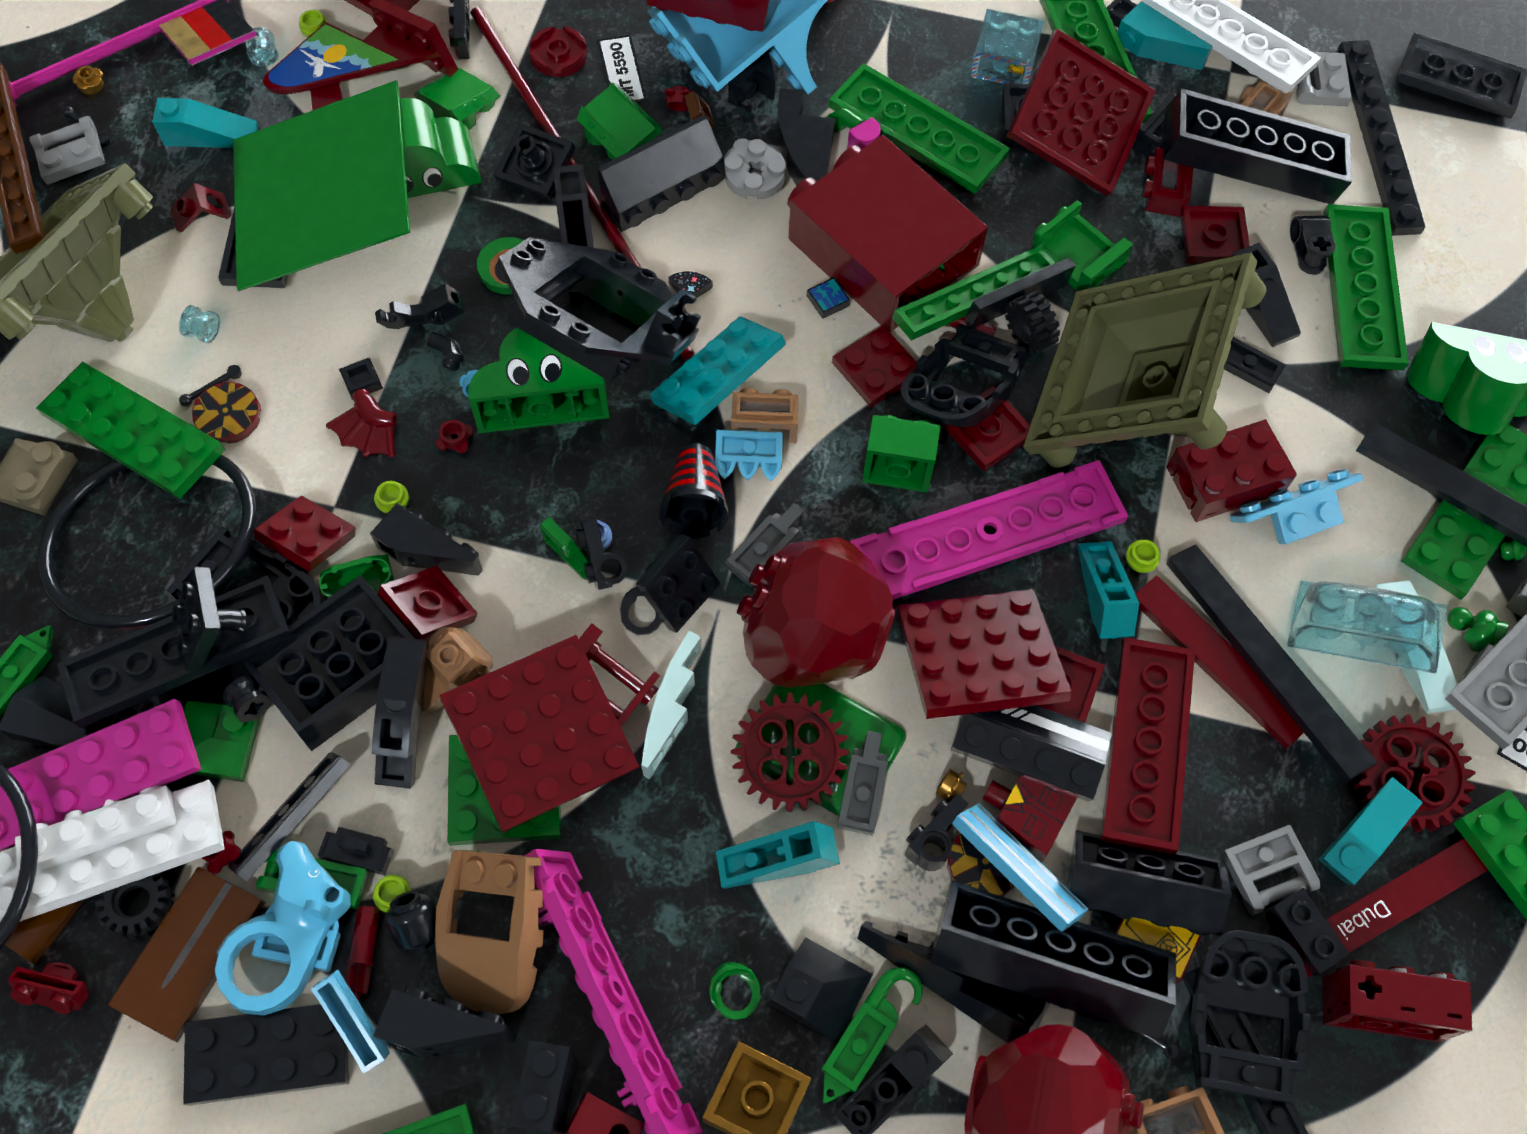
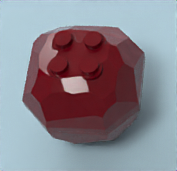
(816, 614)
(1051, 1085)

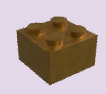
(756, 1095)

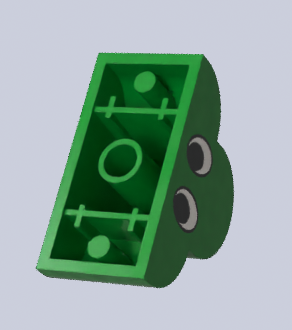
(435, 151)
(1473, 376)
(534, 388)

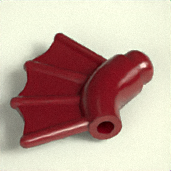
(366, 426)

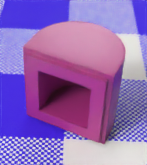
(864, 133)

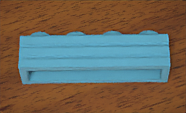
(350, 1020)

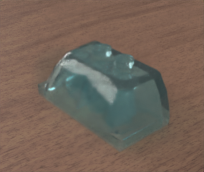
(1368, 624)

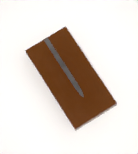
(181, 956)

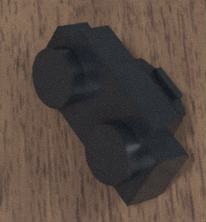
(356, 850)

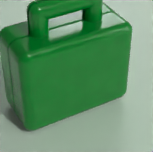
(855, 721)

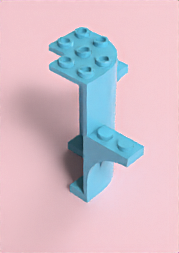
(723, 51)

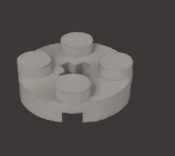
(755, 155)

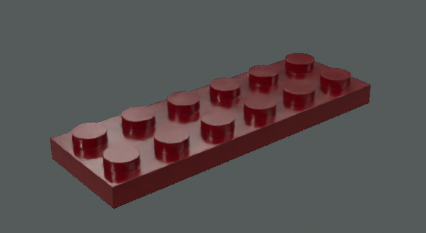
(1148, 746)

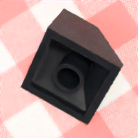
(820, 990)

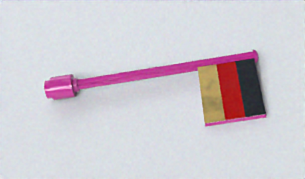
(195, 30)

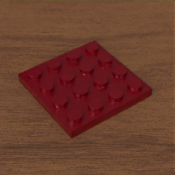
(1081, 112)
(982, 654)
(539, 733)

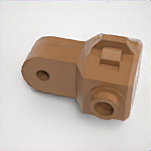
(451, 661)

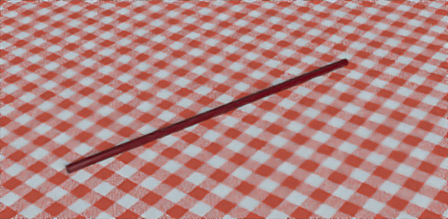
(546, 126)

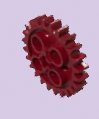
(756, 751)
(1445, 783)

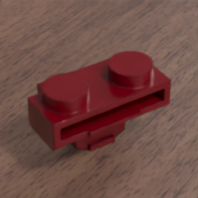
(51, 988)

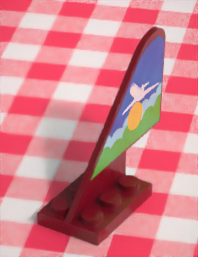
(337, 56)

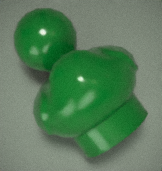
(1483, 630)

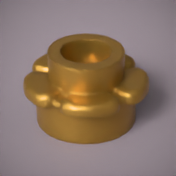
(88, 79)
(951, 785)

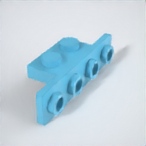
(1301, 511)

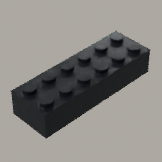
(1257, 147)
(1073, 969)

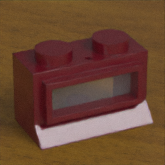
(1167, 185)

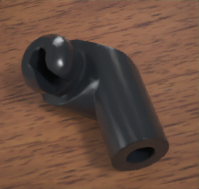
(450, 349)

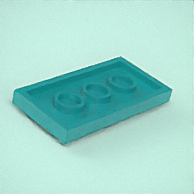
(717, 370)

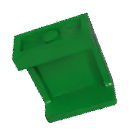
(1088, 248)

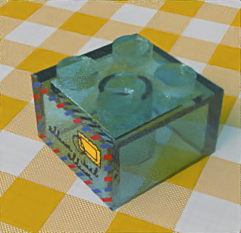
(1006, 48)

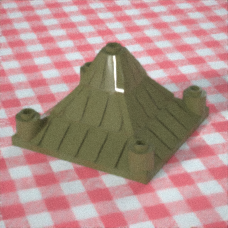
(75, 268)
(1144, 359)

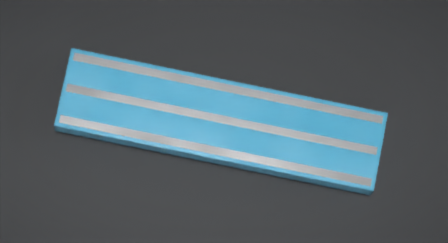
(1020, 867)

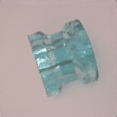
(262, 48)
(199, 324)

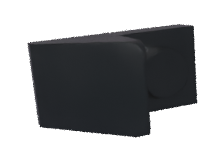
(755, 77)

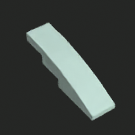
(1427, 686)
(668, 714)

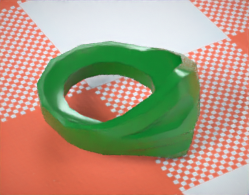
(744, 973)

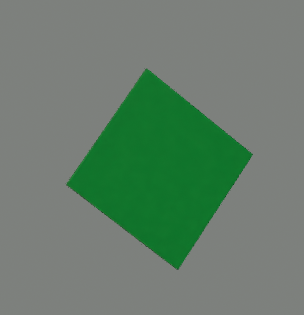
(319, 186)

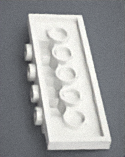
(1242, 40)
(115, 846)

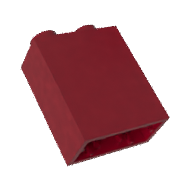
(884, 229)

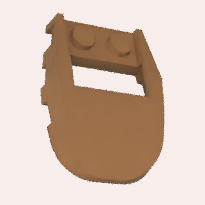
(485, 970)

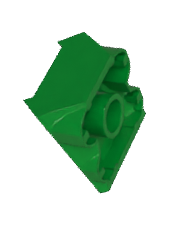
(458, 97)
(617, 122)
(374, 570)

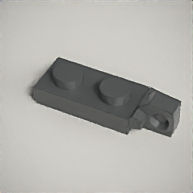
(764, 541)
(863, 787)

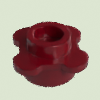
(675, 98)
(452, 428)
(224, 857)

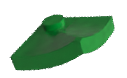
(220, 740)

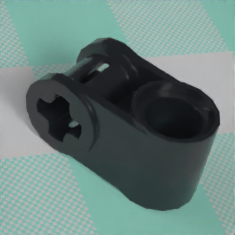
(1312, 242)

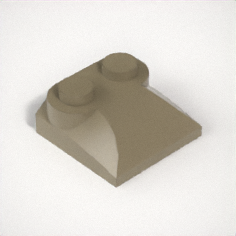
(34, 474)

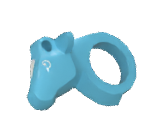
(302, 912)

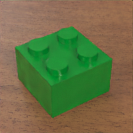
(901, 453)

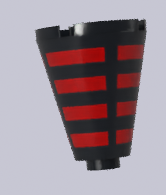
(694, 494)

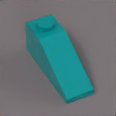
(1161, 39)
(195, 124)
(1108, 590)
(1370, 832)
(778, 855)

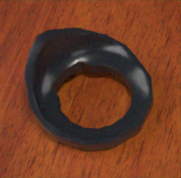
(627, 600)

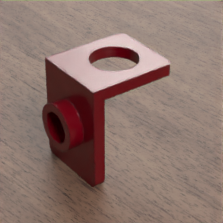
(194, 202)

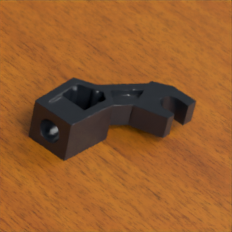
(436, 308)

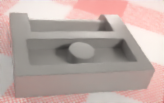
(1330, 82)
(71, 157)
(1265, 857)

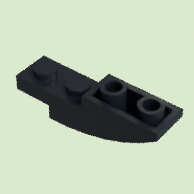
(398, 711)

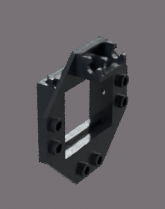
(546, 269)

